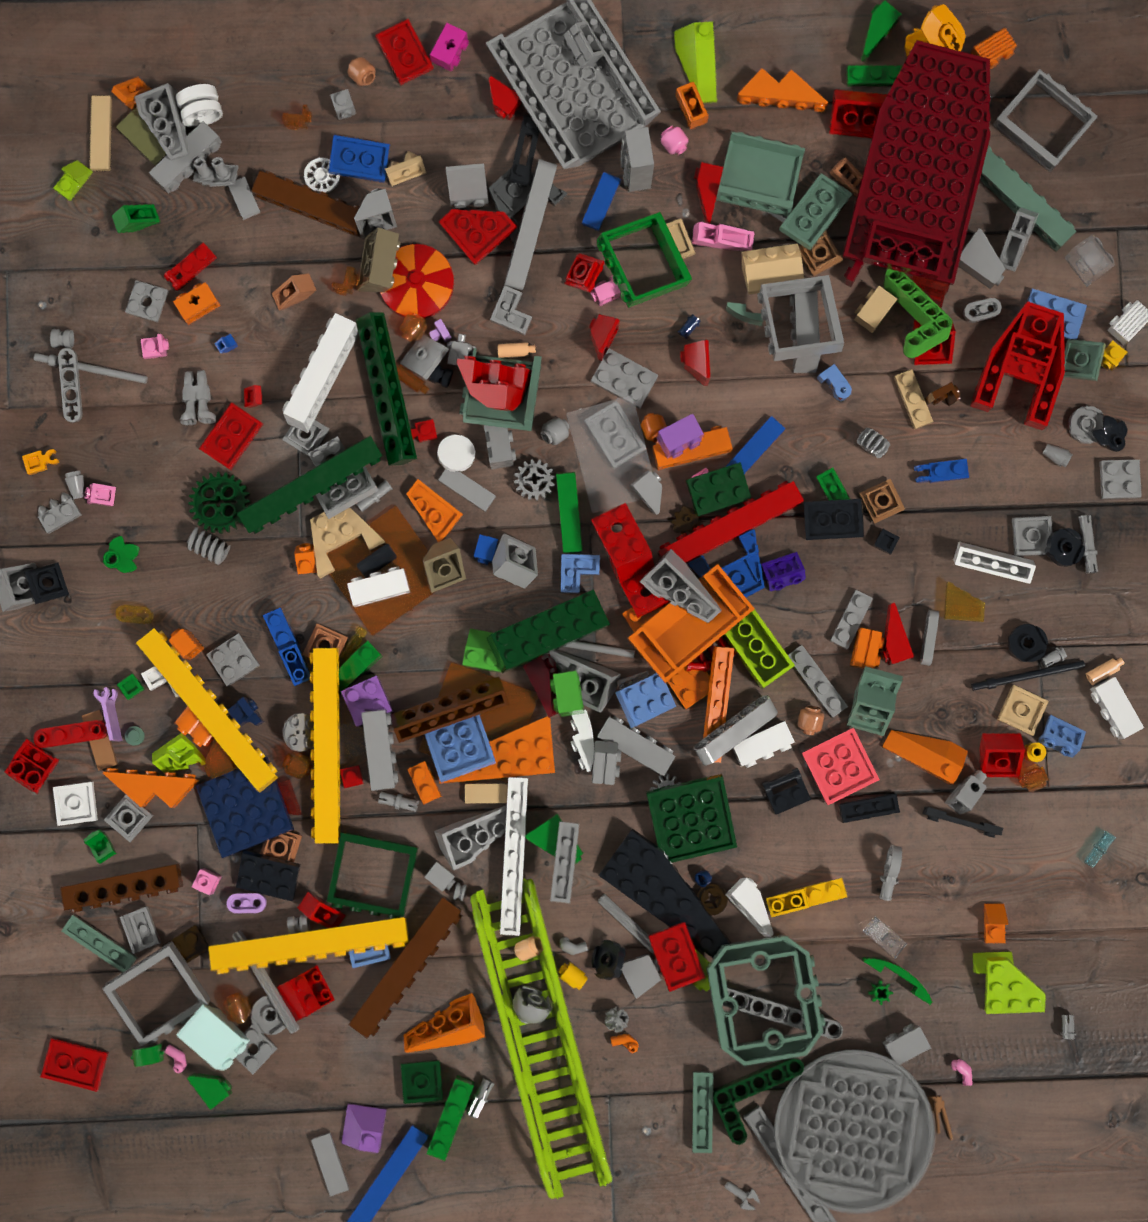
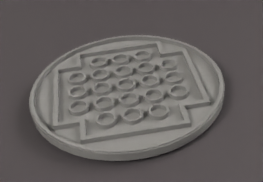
(854, 1131)

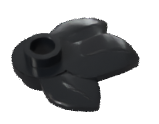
(1110, 432)

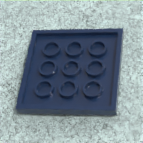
(241, 814)

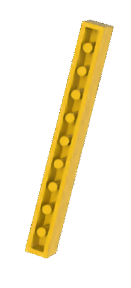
(205, 708)
(326, 745)
(308, 944)

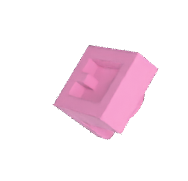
(154, 347)
(100, 494)

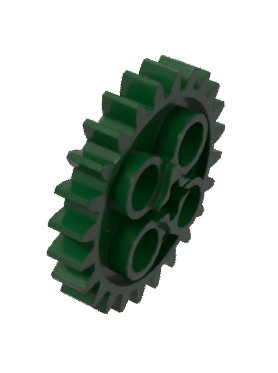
(219, 485)

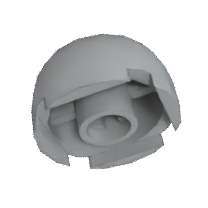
(531, 1006)

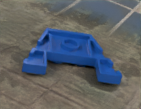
(744, 572)

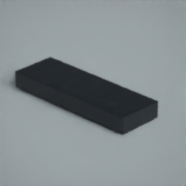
(869, 808)

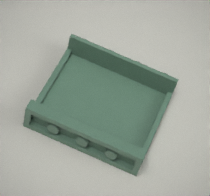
(760, 174)
(521, 418)

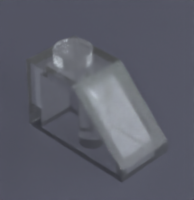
(884, 937)

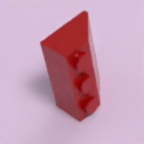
(855, 113)

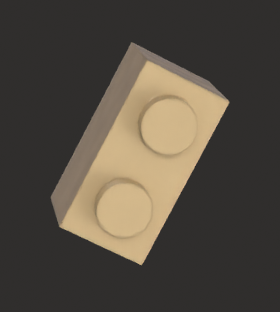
(875, 309)

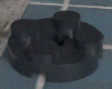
(1057, 554)
(1030, 632)
(612, 968)

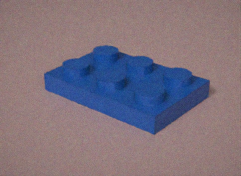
(359, 158)

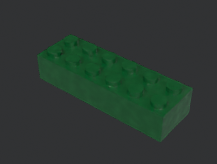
(547, 631)

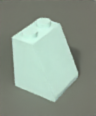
(213, 1037)

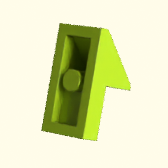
(72, 180)

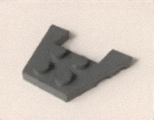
(513, 197)

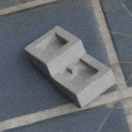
(244, 198)

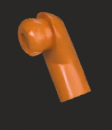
(625, 1040)

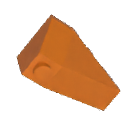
(451, 1027)

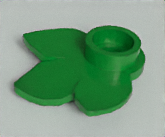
(124, 555)

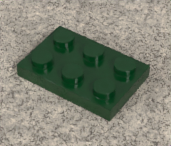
(718, 489)

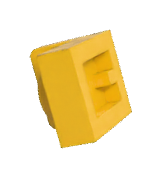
(1112, 356)

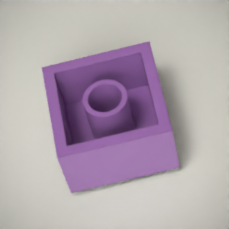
(680, 436)
(366, 697)

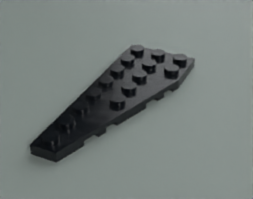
(653, 882)

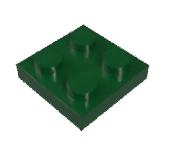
(421, 1081)

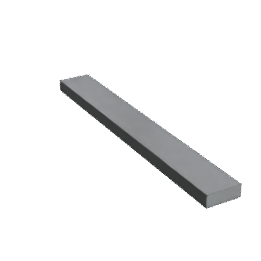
(766, 1134)

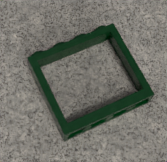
(382, 844)

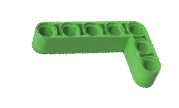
(934, 321)

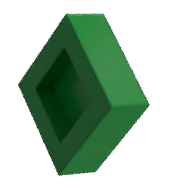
(130, 686)

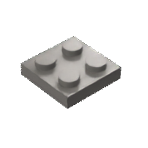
(1120, 479)
(233, 660)

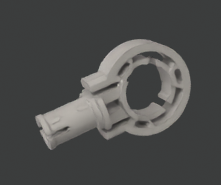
(891, 872)

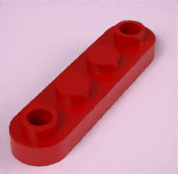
(70, 734)

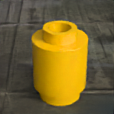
(1029, 752)
(572, 975)

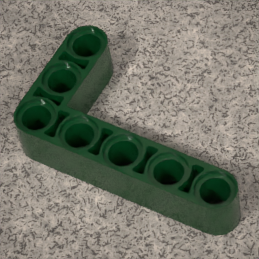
(750, 1090)

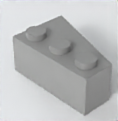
(499, 447)

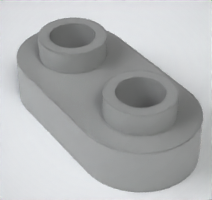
(981, 310)

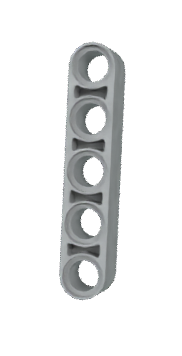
(735, 730)

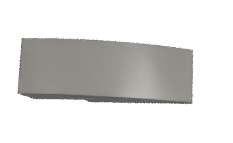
(1018, 238)

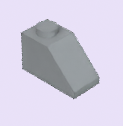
(649, 490)

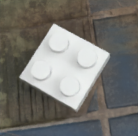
(75, 803)

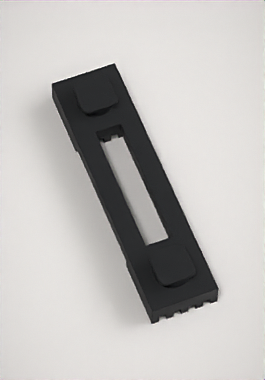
(519, 172)
(935, 815)

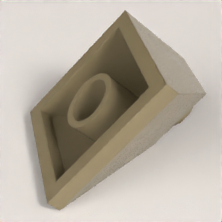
(443, 565)

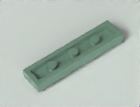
(99, 943)
(702, 1112)

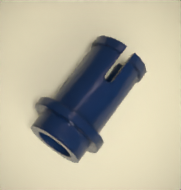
(689, 326)

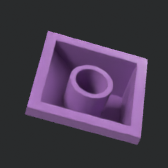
(364, 1127)

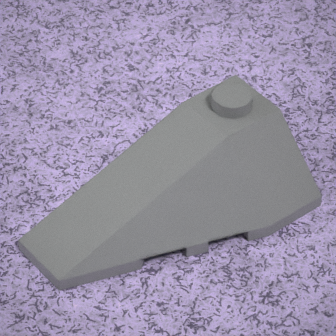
(163, 119)
(679, 585)
(469, 837)

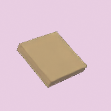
(1022, 710)

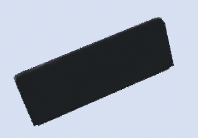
(376, 560)

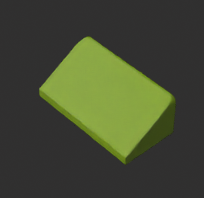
(979, 960)

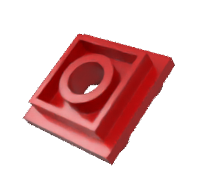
(587, 279)

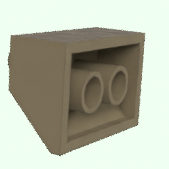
(378, 261)

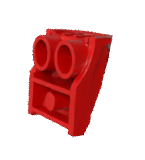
(31, 765)

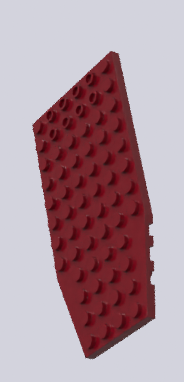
(924, 165)

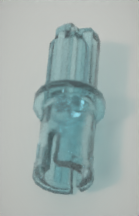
(1099, 849)

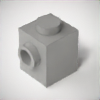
(343, 104)

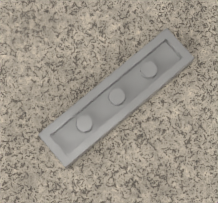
(817, 681)
(564, 862)

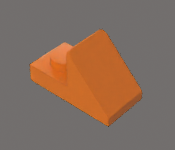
(127, 90)
(994, 923)

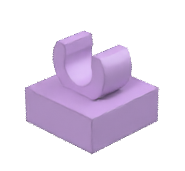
(440, 331)

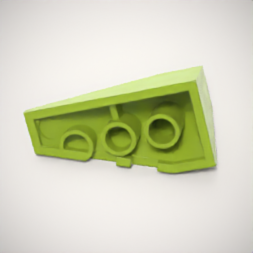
(697, 54)

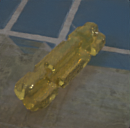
(353, 643)

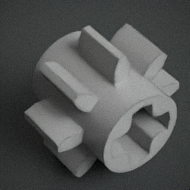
(616, 1019)

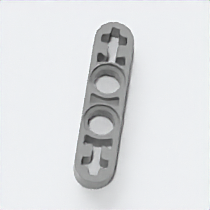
(66, 385)

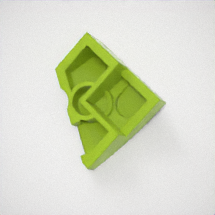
(177, 755)

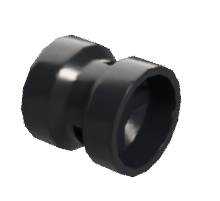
(441, 376)

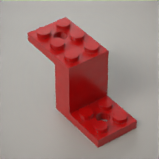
(628, 557)

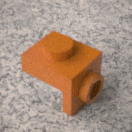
(305, 558)

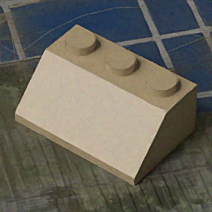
(771, 266)

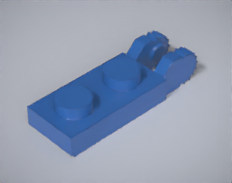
(943, 471)

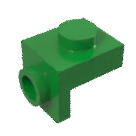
(100, 846)

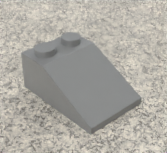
(467, 185)

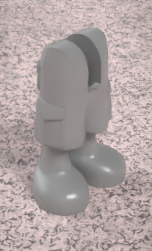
(193, 394)

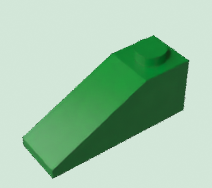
(881, 23)
(357, 665)

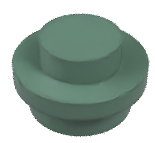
(134, 735)

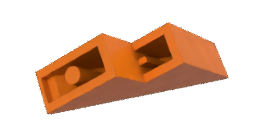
(789, 92)
(143, 787)

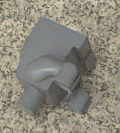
(459, 349)

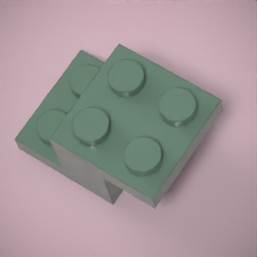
(874, 701)

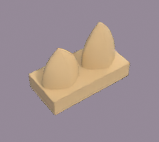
(409, 169)

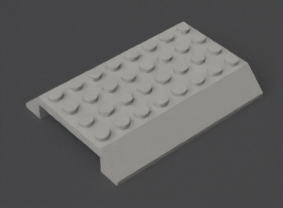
(573, 106)

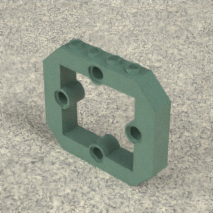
(761, 1050)

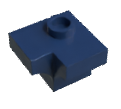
(245, 711)

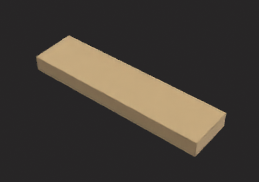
(100, 133)

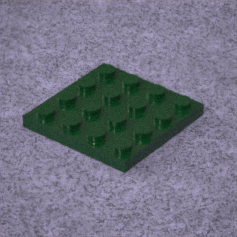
(692, 818)

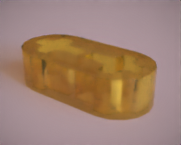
(133, 619)

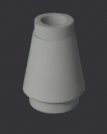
(1058, 455)
(75, 484)

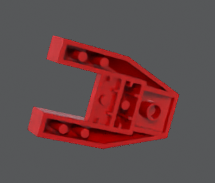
(1030, 352)

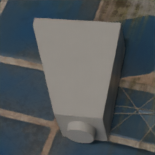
(982, 261)

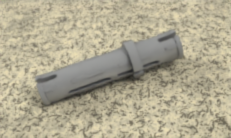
(1088, 542)

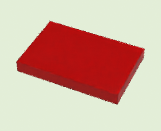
(404, 51)
(231, 436)
(676, 956)
(74, 1064)

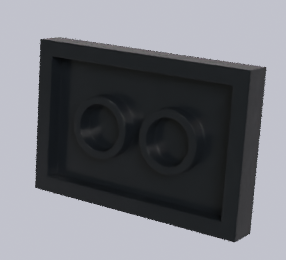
(834, 519)
(268, 875)

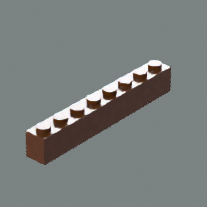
(405, 967)

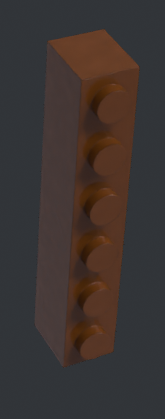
(306, 202)

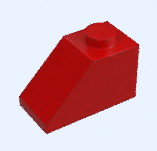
(504, 99)
(320, 911)

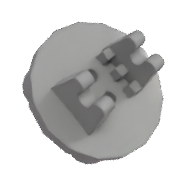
(298, 741)

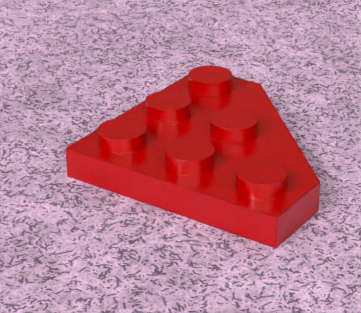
(477, 230)

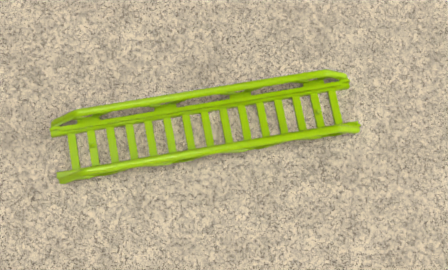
(525, 1079)

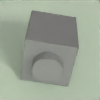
(441, 877)

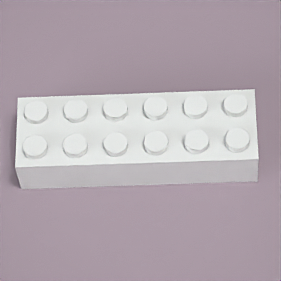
(321, 372)

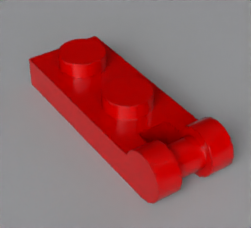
(190, 266)

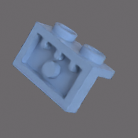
(1062, 737)

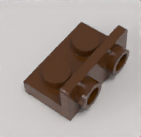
(947, 392)

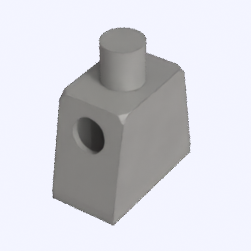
(967, 793)
(641, 974)

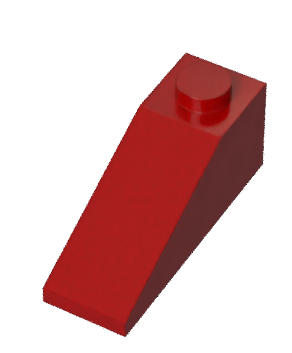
(707, 186)
(896, 643)

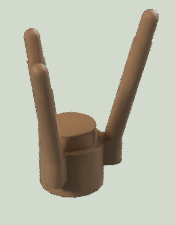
(937, 1106)

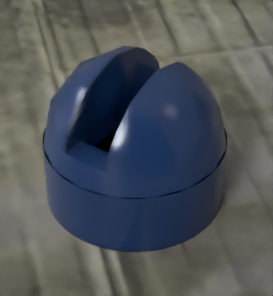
(703, 882)

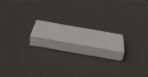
(467, 489)
(330, 1164)

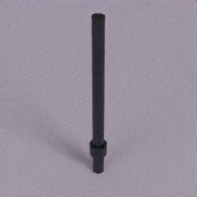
(991, 683)

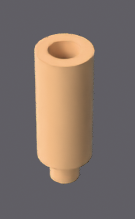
(515, 350)
(1104, 670)

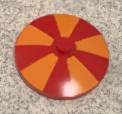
(421, 282)

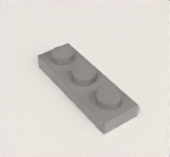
(851, 619)

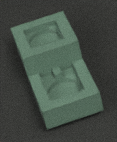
(738, 311)

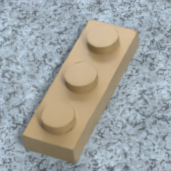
(913, 399)

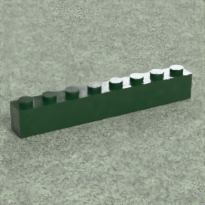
(309, 484)

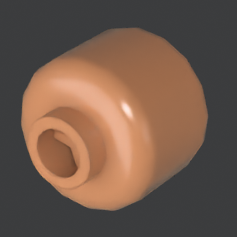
(361, 71)
(811, 719)

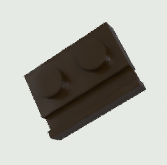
(190, 944)

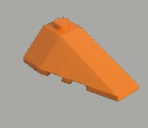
(932, 755)

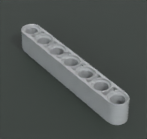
(530, 224)
(784, 1017)

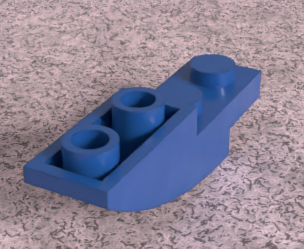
(287, 646)

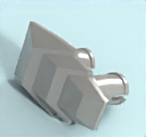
(217, 174)

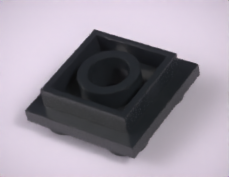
(39, 591)

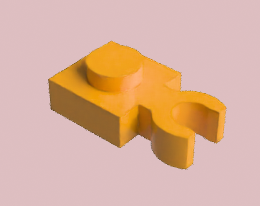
(36, 461)

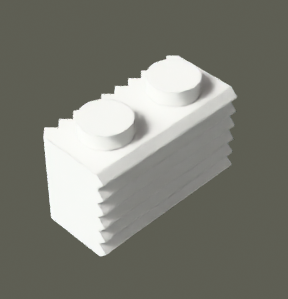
(1129, 323)

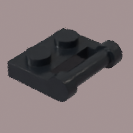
(789, 797)

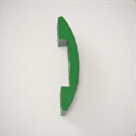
(918, 989)

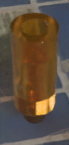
(411, 380)

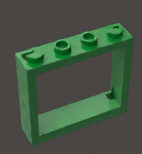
(669, 250)

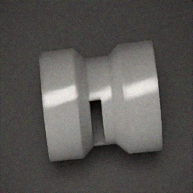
(60, 338)
(298, 924)

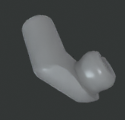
(571, 948)

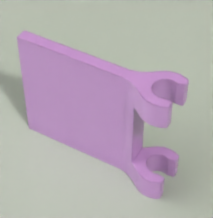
(110, 714)

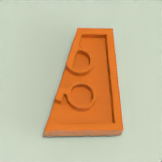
(434, 510)

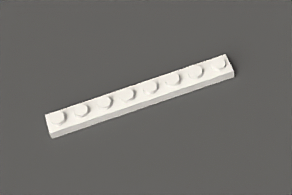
(514, 856)

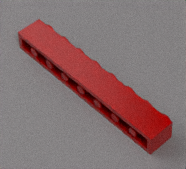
(735, 523)

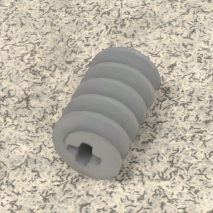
(207, 547)

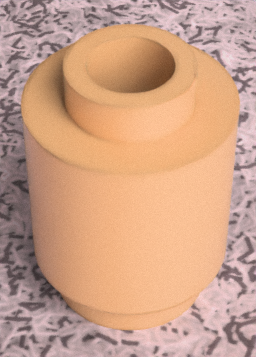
(528, 948)

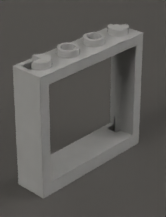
(1028, 144)
(819, 283)
(171, 951)

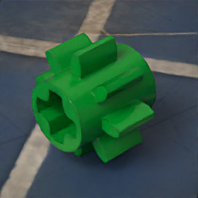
(880, 998)

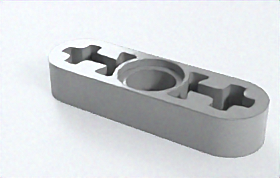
(929, 637)

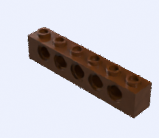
(449, 709)
(71, 894)

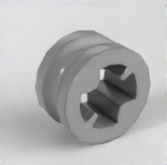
(459, 891)

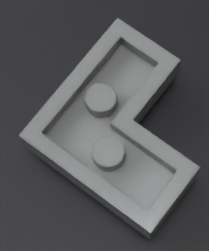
(506, 313)

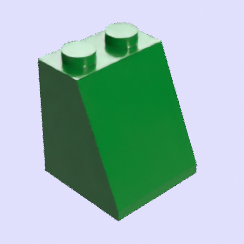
(546, 837)

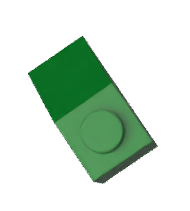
(135, 217)
(210, 1088)

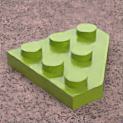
(1010, 989)

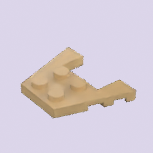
(337, 531)

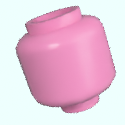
(674, 140)

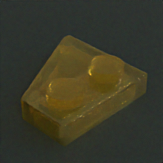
(962, 606)

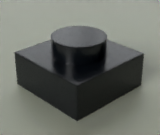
(886, 541)

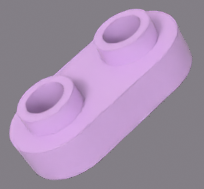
(247, 903)

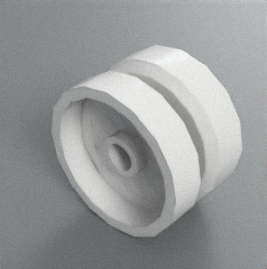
(199, 104)

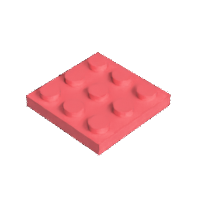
(840, 766)

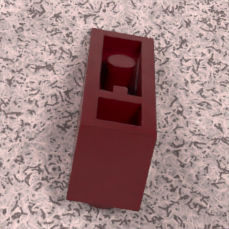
(540, 673)

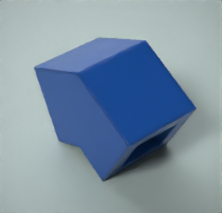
(226, 344)

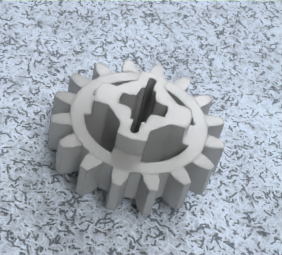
(535, 487)

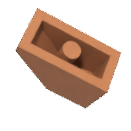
(294, 291)

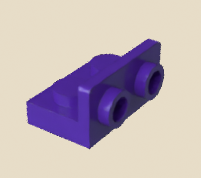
(783, 571)

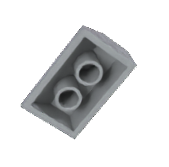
(375, 213)

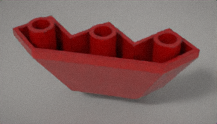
(494, 383)

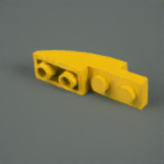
(806, 897)

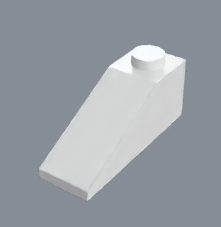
(750, 903)

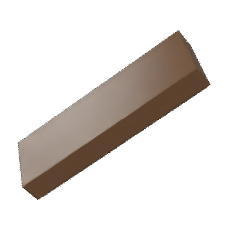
(101, 748)

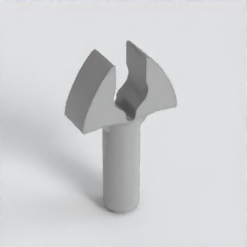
(743, 1195)

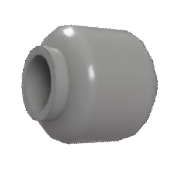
(555, 431)

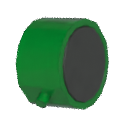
(147, 1055)

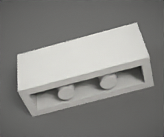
(378, 587)
(1116, 708)
(763, 744)

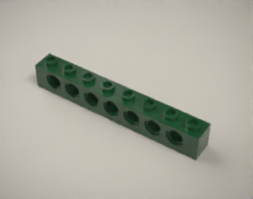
(386, 388)

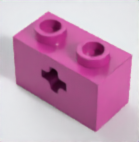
(449, 37)

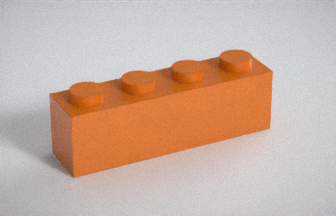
(712, 444)

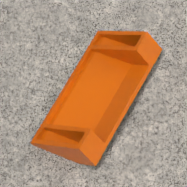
(677, 637)

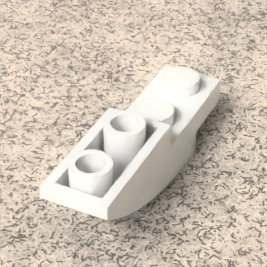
(584, 740)

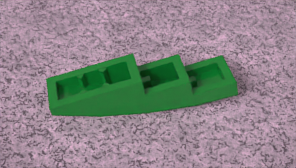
(569, 512)

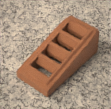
(840, 176)

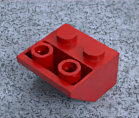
(306, 993)

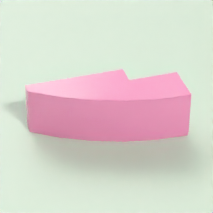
(722, 237)

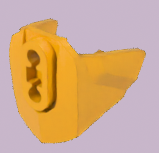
(938, 28)

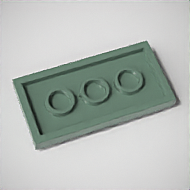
(815, 211)

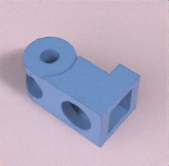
(837, 382)

